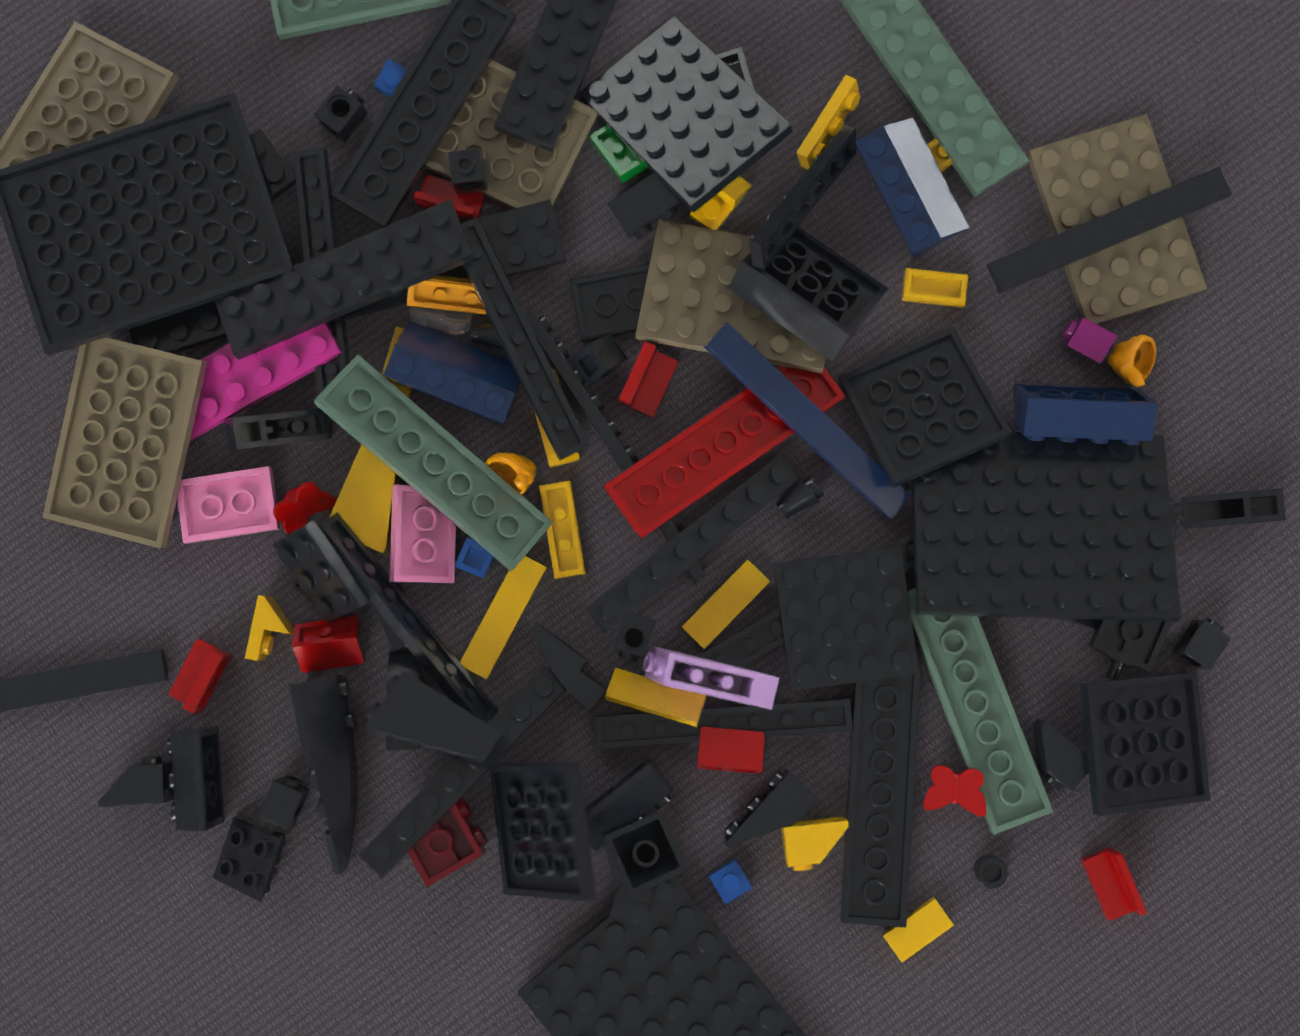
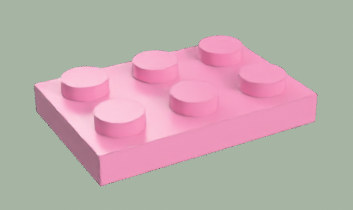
(227, 505)
(420, 539)

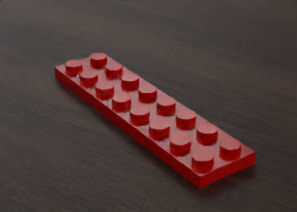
(710, 453)

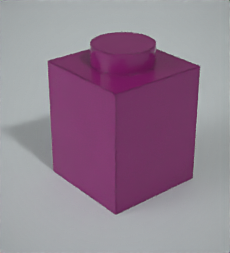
(1088, 339)

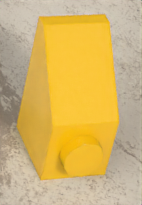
(811, 841)

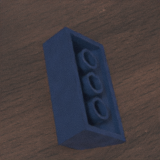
(911, 186)
(453, 373)
(1084, 413)

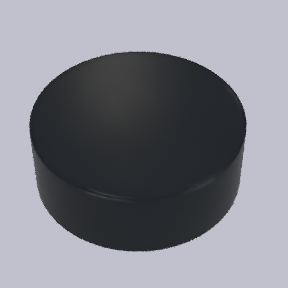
(990, 871)

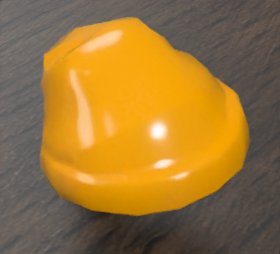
(1133, 359)
(514, 469)

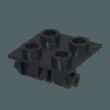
(249, 859)

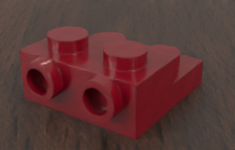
(448, 845)

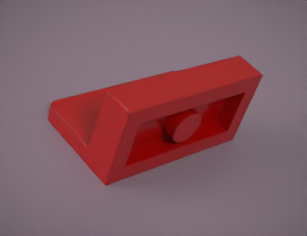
(439, 190)
(648, 380)
(327, 644)
(199, 675)
(730, 750)
(1113, 883)

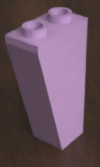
(710, 677)

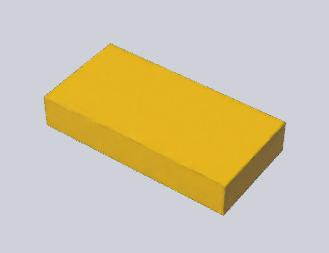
(934, 287)
(921, 928)

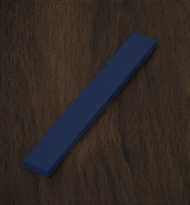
(806, 420)

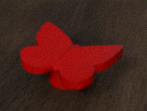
(300, 504)
(956, 788)

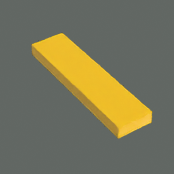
(502, 617)

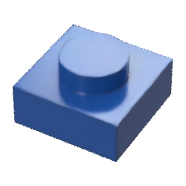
(389, 78)
(474, 559)
(730, 881)

